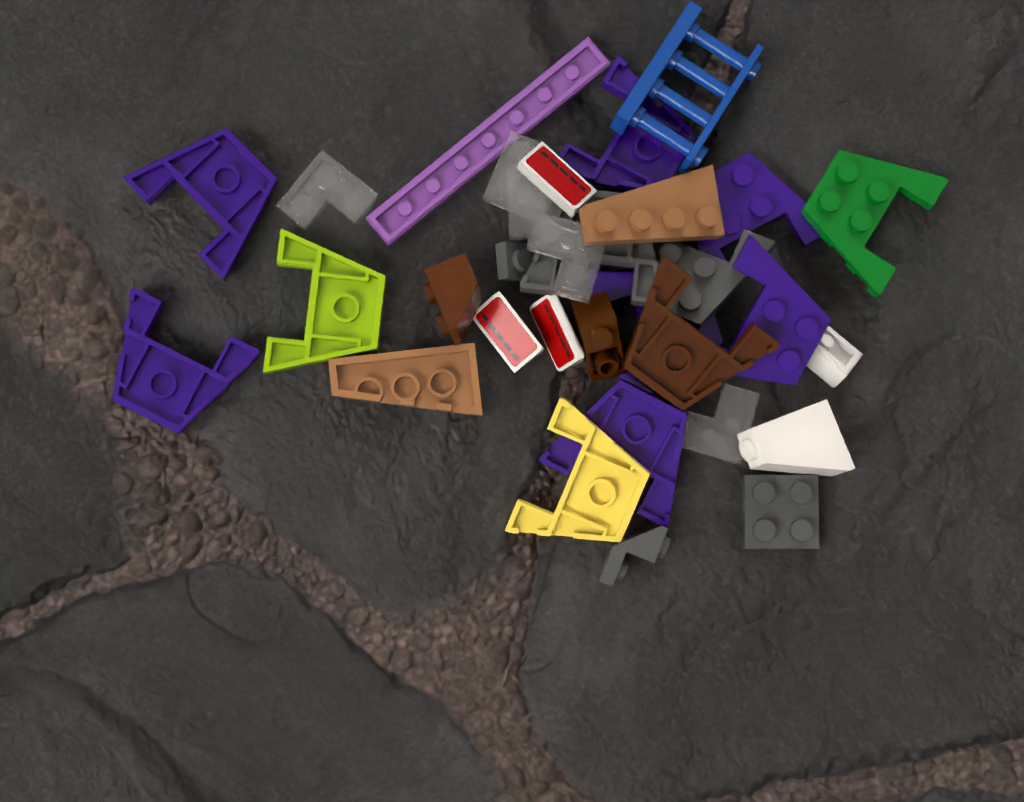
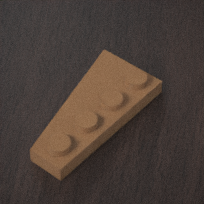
(663, 211)
(416, 378)

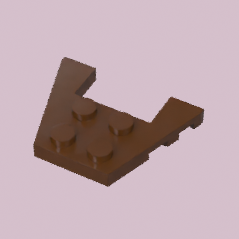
(678, 357)

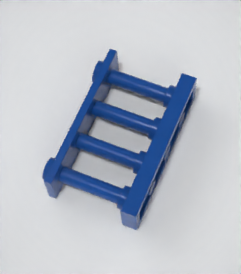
(652, 85)

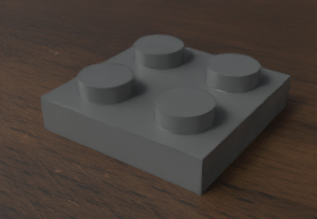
(780, 511)

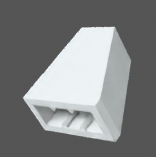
(798, 443)

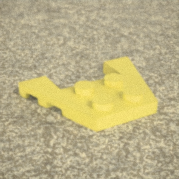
(599, 489)

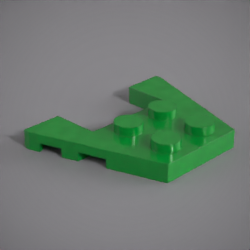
(852, 202)

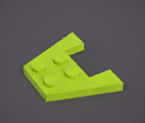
(341, 312)

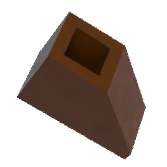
(456, 293)
(599, 337)

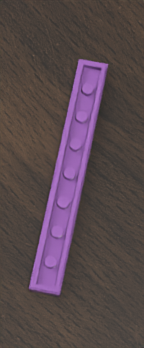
(486, 142)

